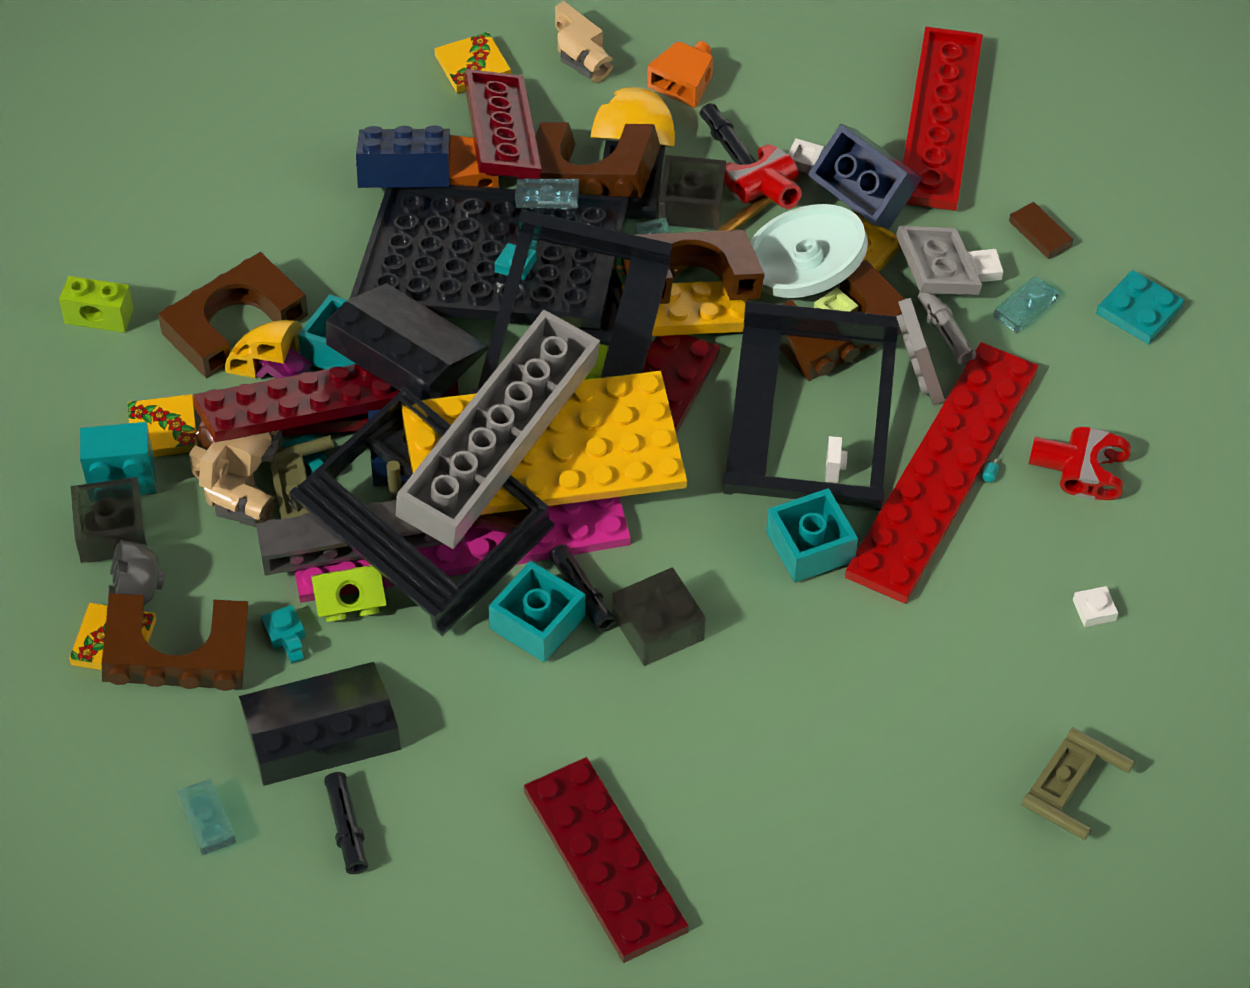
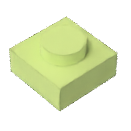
(836, 301)

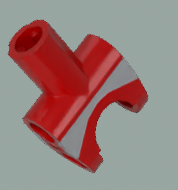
(769, 177)
(1082, 460)

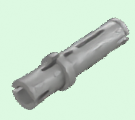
(941, 317)

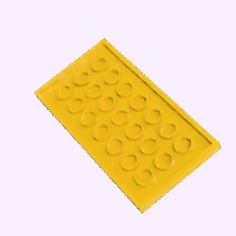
(602, 444)

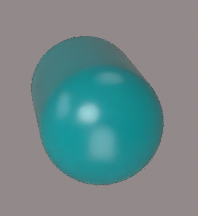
(990, 472)

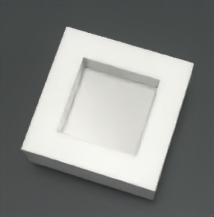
(805, 154)
(987, 265)
(835, 460)
(1095, 606)

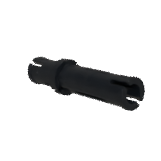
(723, 131)
(575, 576)
(348, 835)

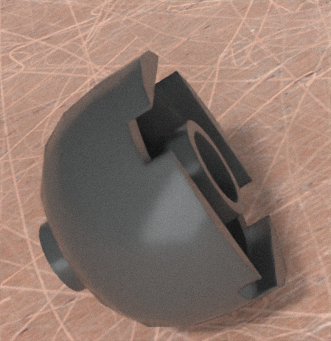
(135, 571)

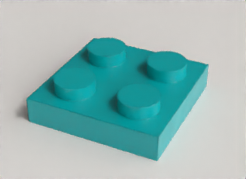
(1140, 306)

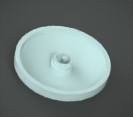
(809, 249)

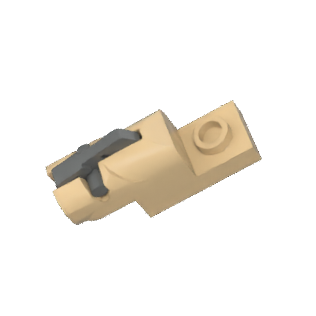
(581, 44)
(237, 456)
(235, 495)

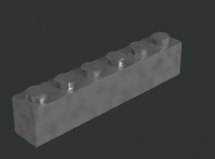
(308, 543)

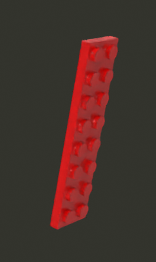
(942, 115)

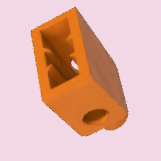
(682, 72)
(464, 165)

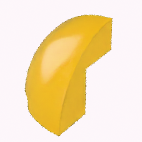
(634, 106)
(265, 342)

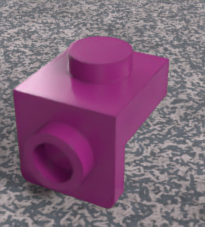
(293, 365)

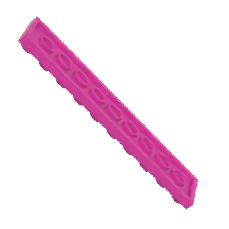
(579, 525)

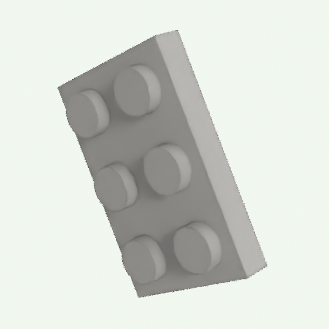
(938, 260)
(919, 352)

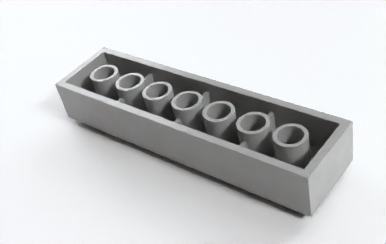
(497, 429)

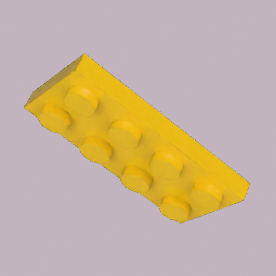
(699, 310)

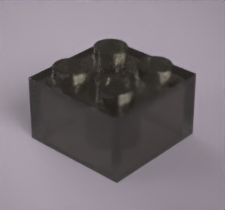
(692, 192)
(106, 515)
(658, 616)

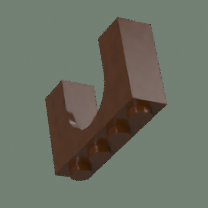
(620, 174)
(721, 252)
(250, 283)
(819, 356)
(213, 665)

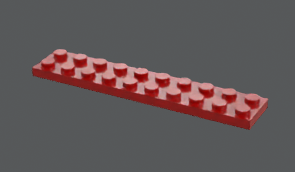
(941, 473)

